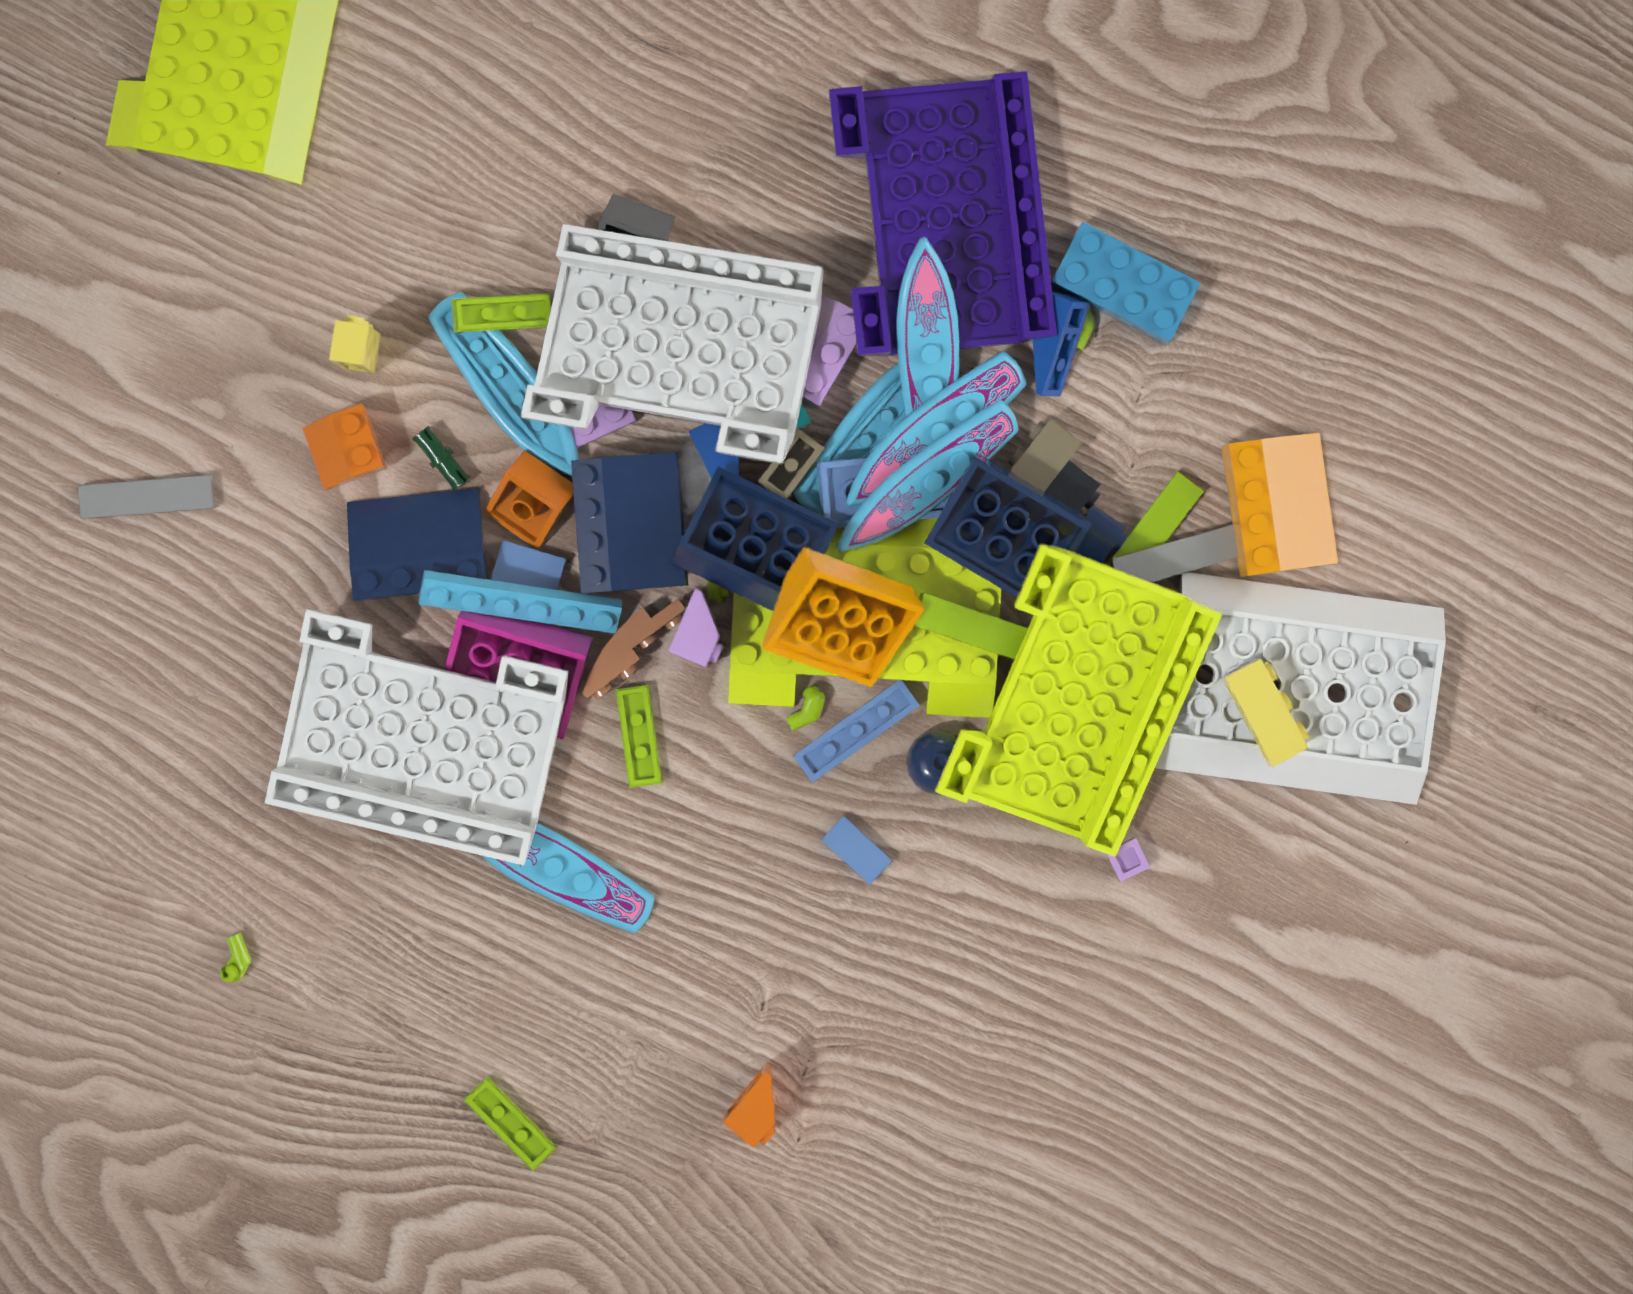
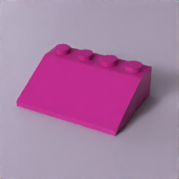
(483, 640)

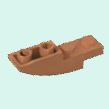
(619, 656)

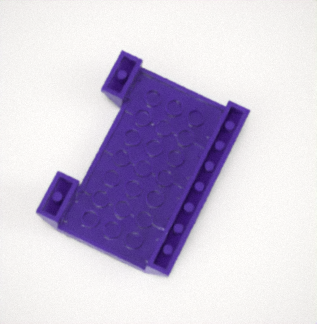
(966, 177)

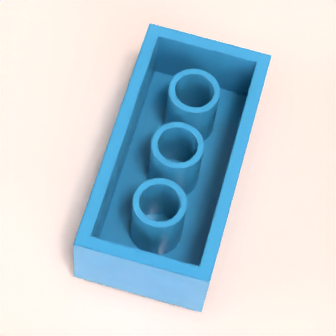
(1125, 283)

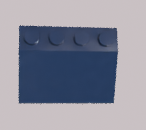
(628, 522)
(999, 523)
(405, 535)
(749, 538)

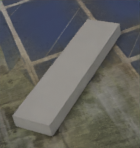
(146, 497)
(1180, 555)

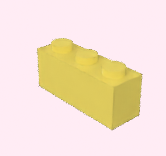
(355, 345)
(1266, 711)

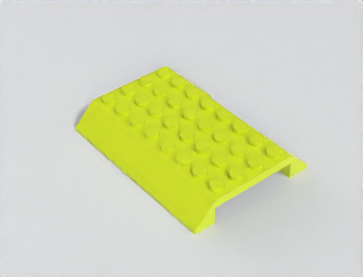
(230, 85)
(957, 673)
(1084, 699)

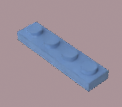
(856, 730)

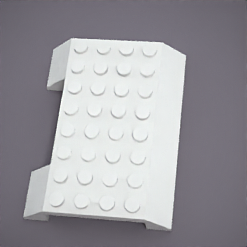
(678, 338)
(417, 743)

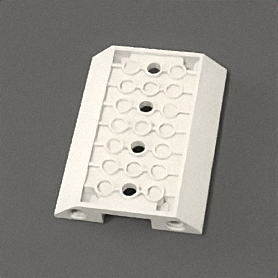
(1311, 643)

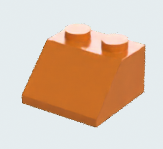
(344, 446)
(530, 499)
(754, 1110)

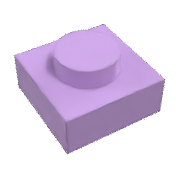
(1128, 860)

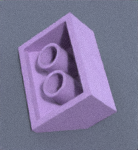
(831, 349)
(697, 633)

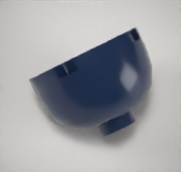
(929, 757)

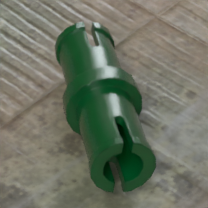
(441, 458)

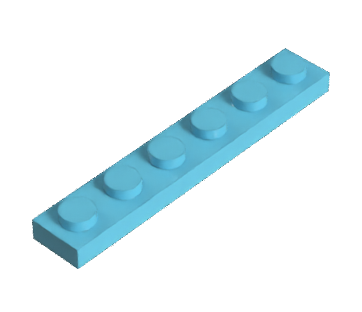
(520, 602)

